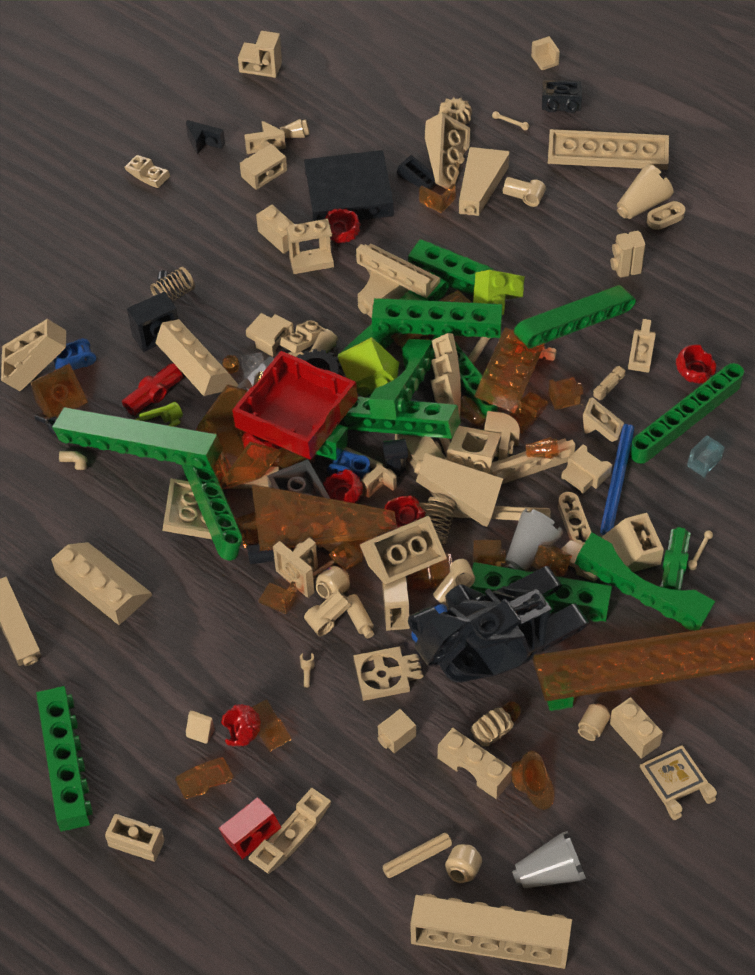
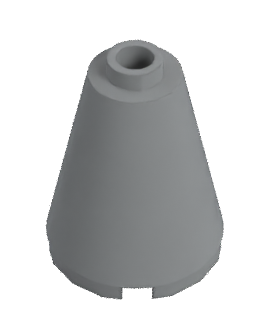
(532, 530)
(550, 864)

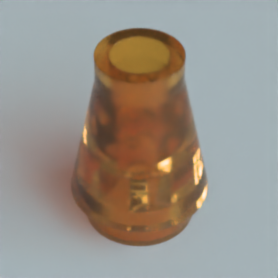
(471, 412)
(544, 448)

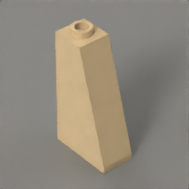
(481, 177)
(468, 488)
(396, 604)
(16, 627)

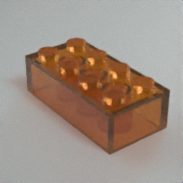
(508, 372)

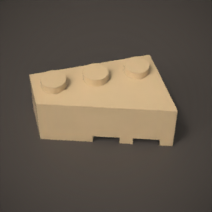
(31, 353)

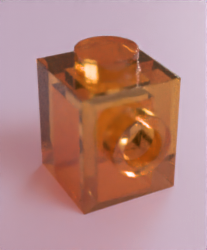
(553, 557)

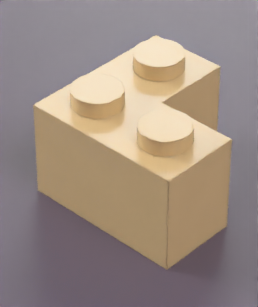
(263, 57)

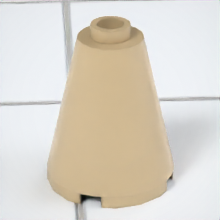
(644, 192)

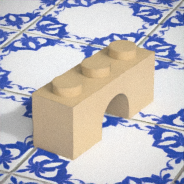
(489, 771)

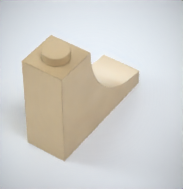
(378, 288)

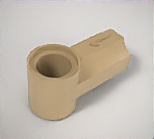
(529, 192)
(454, 579)
(322, 616)

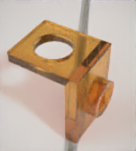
(435, 200)
(278, 597)

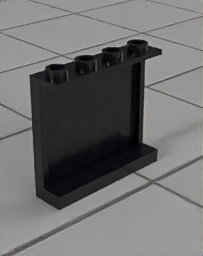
(350, 183)

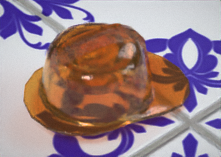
(532, 778)

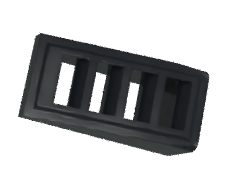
(416, 166)

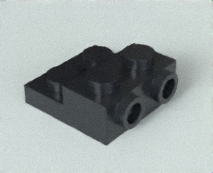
(561, 96)

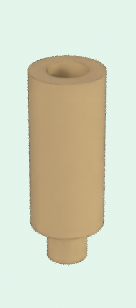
(360, 617)

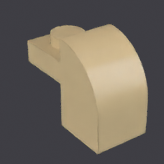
(509, 430)

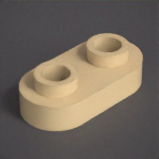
(663, 215)

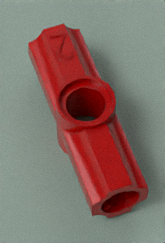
(152, 389)

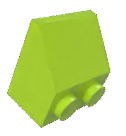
(368, 366)

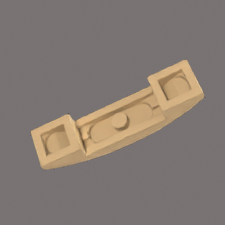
(294, 831)

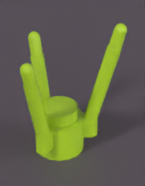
(169, 413)

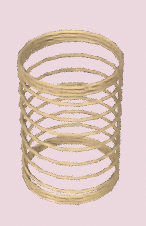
(183, 280)
(448, 510)

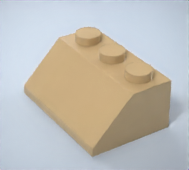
(403, 550)

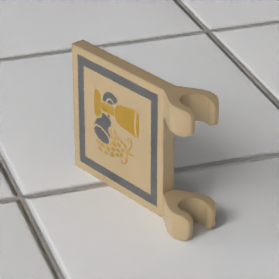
(676, 776)

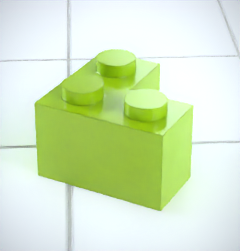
(496, 286)

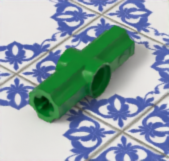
(675, 559)

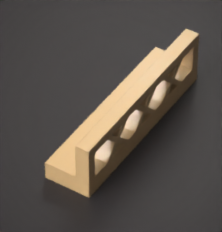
(396, 269)
(521, 465)

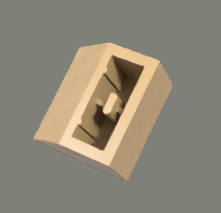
(636, 542)

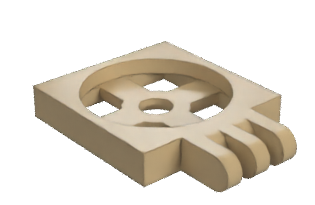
(408, 669)

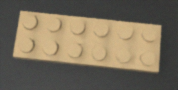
(608, 149)

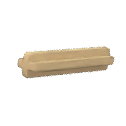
(417, 855)

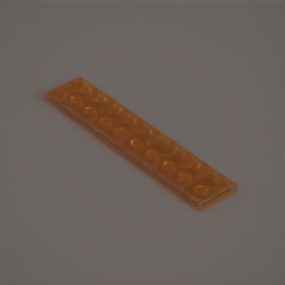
(646, 661)

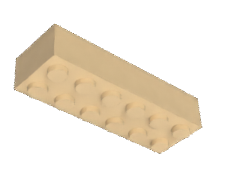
(490, 930)

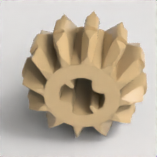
(457, 110)
(492, 726)

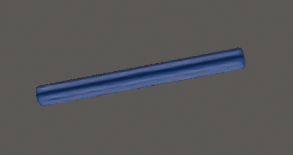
(617, 479)

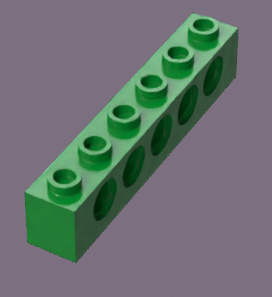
(437, 318)
(417, 419)
(573, 590)
(67, 814)

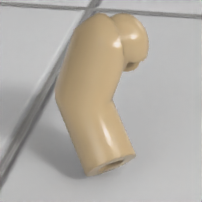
(74, 456)

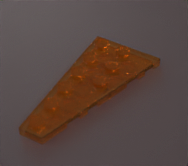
(298, 516)

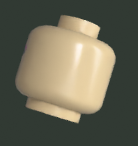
(331, 580)
(463, 863)

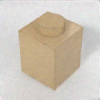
(396, 731)

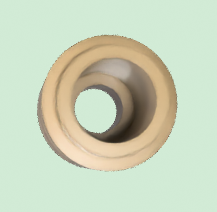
(593, 721)

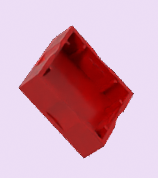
(295, 405)

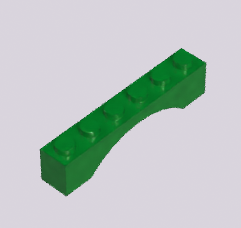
(390, 399)
(685, 606)

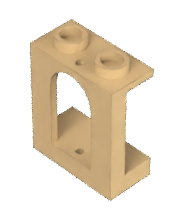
(310, 259)
(480, 448)

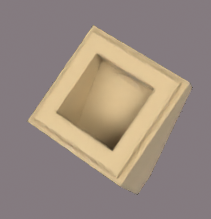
(199, 727)

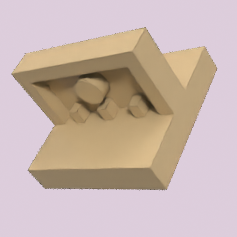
(297, 565)

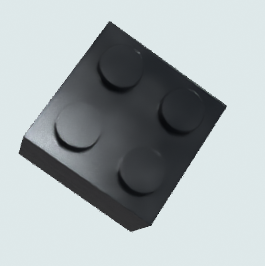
(147, 317)

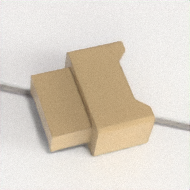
(268, 332)
(586, 470)

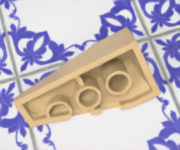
(446, 145)

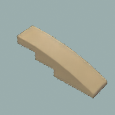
(446, 370)

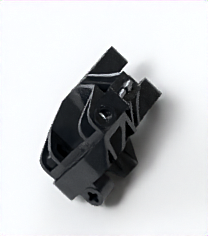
(494, 630)

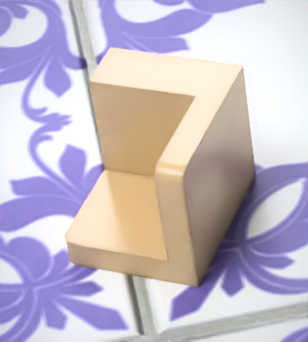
(545, 53)

